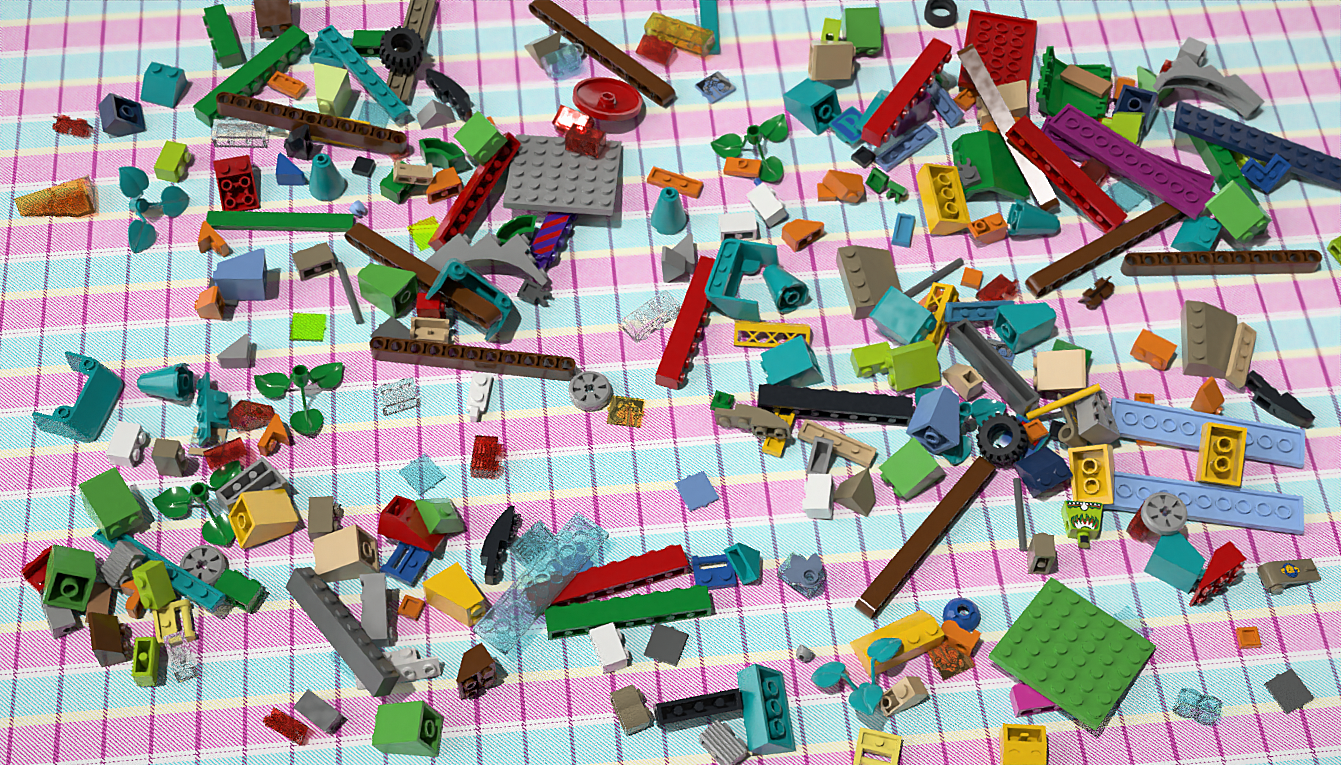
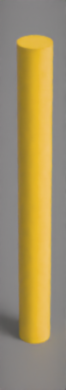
(1063, 401)

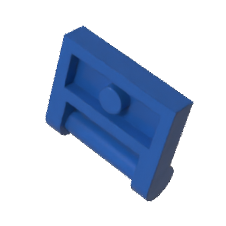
(410, 565)
(715, 577)

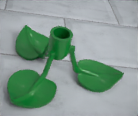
(773, 129)
(273, 386)
(175, 499)

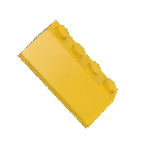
(942, 198)
(918, 635)

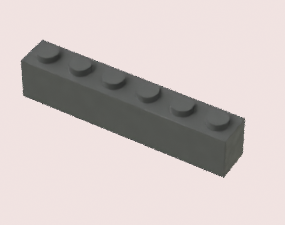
(993, 367)

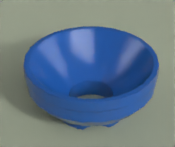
(966, 622)

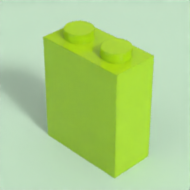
(912, 365)

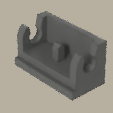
(318, 712)

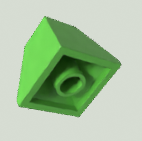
(1147, 79)
(439, 515)

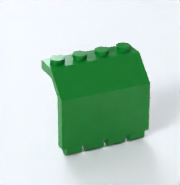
(1057, 93)
(993, 163)

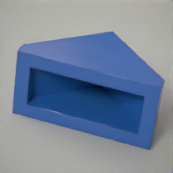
(288, 173)

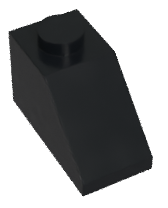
(299, 143)

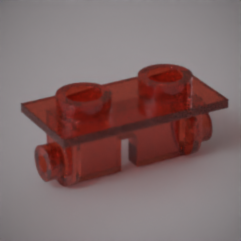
(78, 126)
(286, 725)

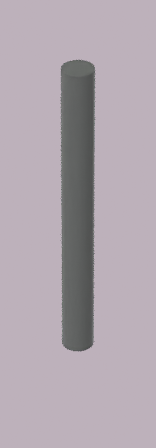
(934, 277)
(349, 293)
(1020, 514)

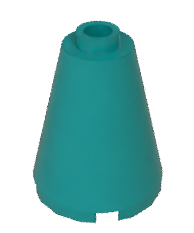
(325, 179)
(668, 212)
(1030, 220)
(785, 288)
(168, 382)

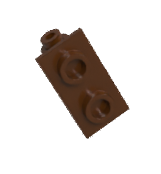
(1102, 287)

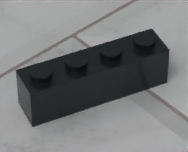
(697, 706)

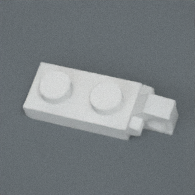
(478, 395)

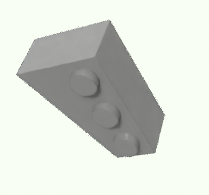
(1096, 419)
(256, 477)
(376, 609)

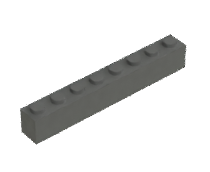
(342, 632)

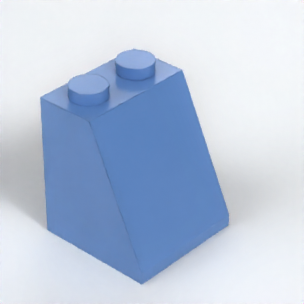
(243, 276)
(936, 420)

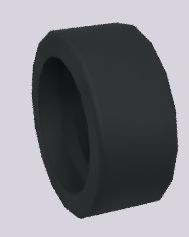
(940, 21)

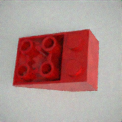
(236, 183)
(404, 523)
(1221, 569)

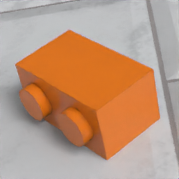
(1153, 349)

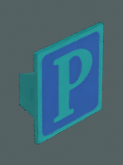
(845, 125)

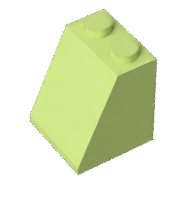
(332, 89)

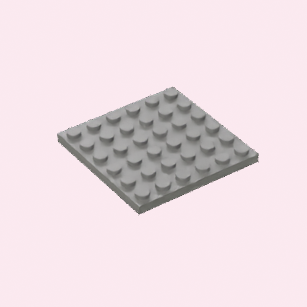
(560, 180)

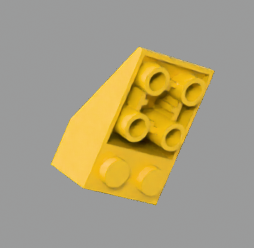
(1022, 744)

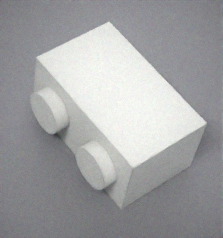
(766, 204)
(737, 226)
(125, 444)
(819, 496)
(609, 648)

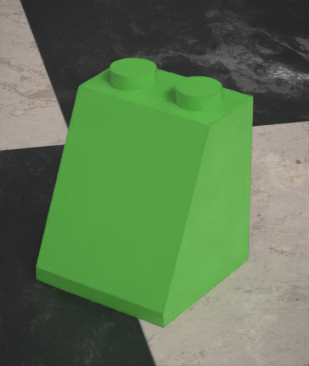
(862, 29)
(480, 138)
(1238, 211)
(388, 288)
(911, 470)
(110, 504)
(69, 577)
(407, 729)

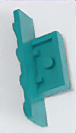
(211, 409)

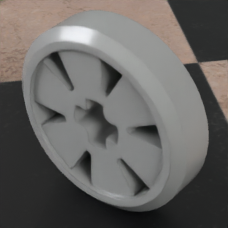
(591, 400)
(1175, 511)
(207, 556)

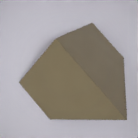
(543, 46)
(856, 493)

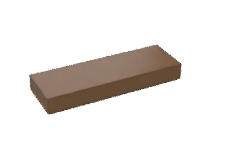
(1086, 81)

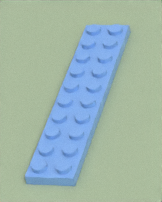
(1184, 427)
(1214, 502)

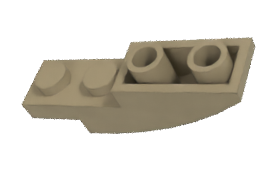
(759, 420)

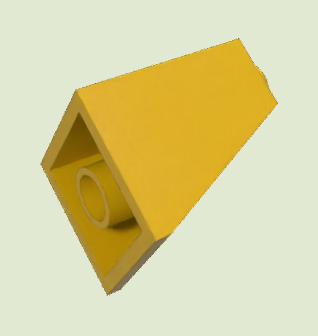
(262, 516)
(455, 595)

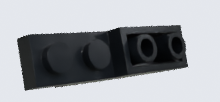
(450, 92)
(1280, 406)
(496, 542)

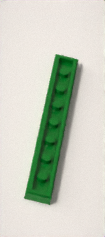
(280, 221)

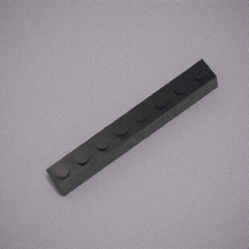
(836, 405)

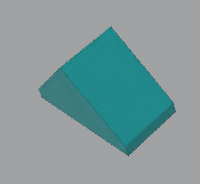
(744, 561)

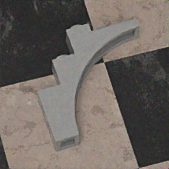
(1209, 80)
(489, 248)

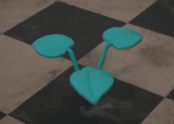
(174, 202)
(979, 410)
(867, 695)

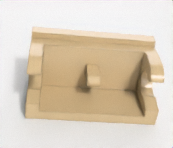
(412, 173)
(429, 329)

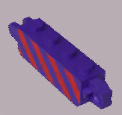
(551, 237)

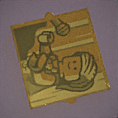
(625, 411)

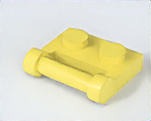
(166, 623)
(876, 743)

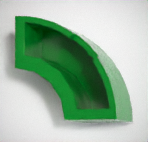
(442, 153)
(521, 224)

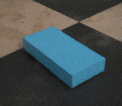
(903, 230)

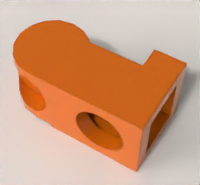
(960, 638)

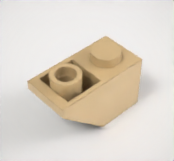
(964, 380)
(903, 695)

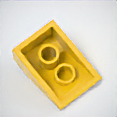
(1092, 473)

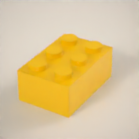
(1221, 454)

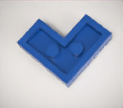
(1265, 176)

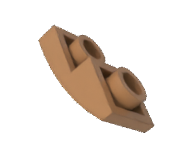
(99, 599)

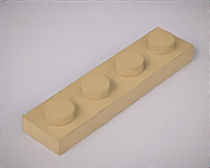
(1240, 355)
(843, 445)

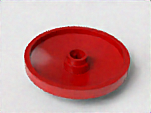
(607, 99)

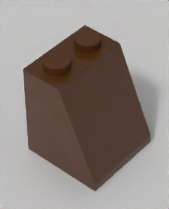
(273, 17)

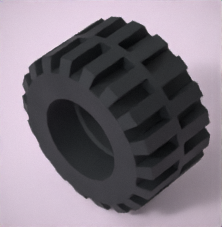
(397, 60)
(991, 428)

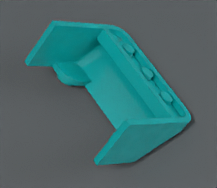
(730, 263)
(478, 284)
(92, 407)

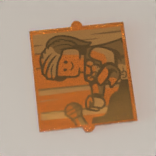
(949, 661)

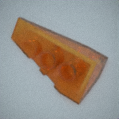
(64, 199)

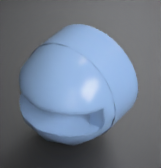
(357, 207)

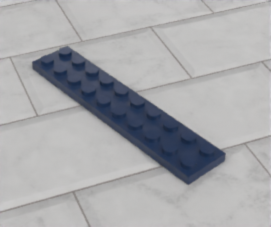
(1257, 143)

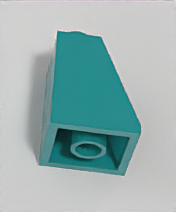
(813, 104)
(902, 318)
(1024, 324)
(792, 364)
(1176, 562)

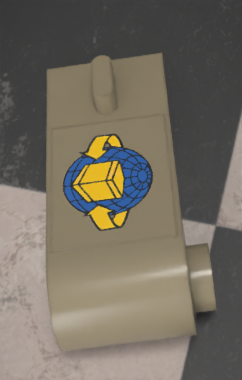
(1069, 432)
(1280, 573)

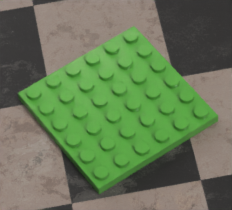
(1072, 653)

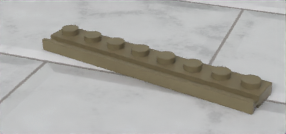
(419, 18)

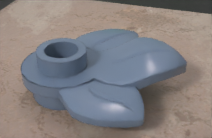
(804, 568)

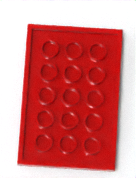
(1003, 46)

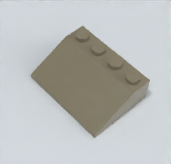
(865, 277)
(1206, 339)

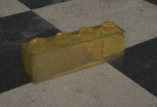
(680, 33)

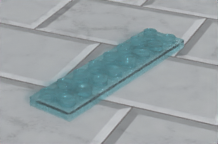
(540, 583)

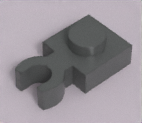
(968, 174)
(531, 292)

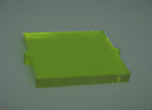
(423, 231)
(307, 327)

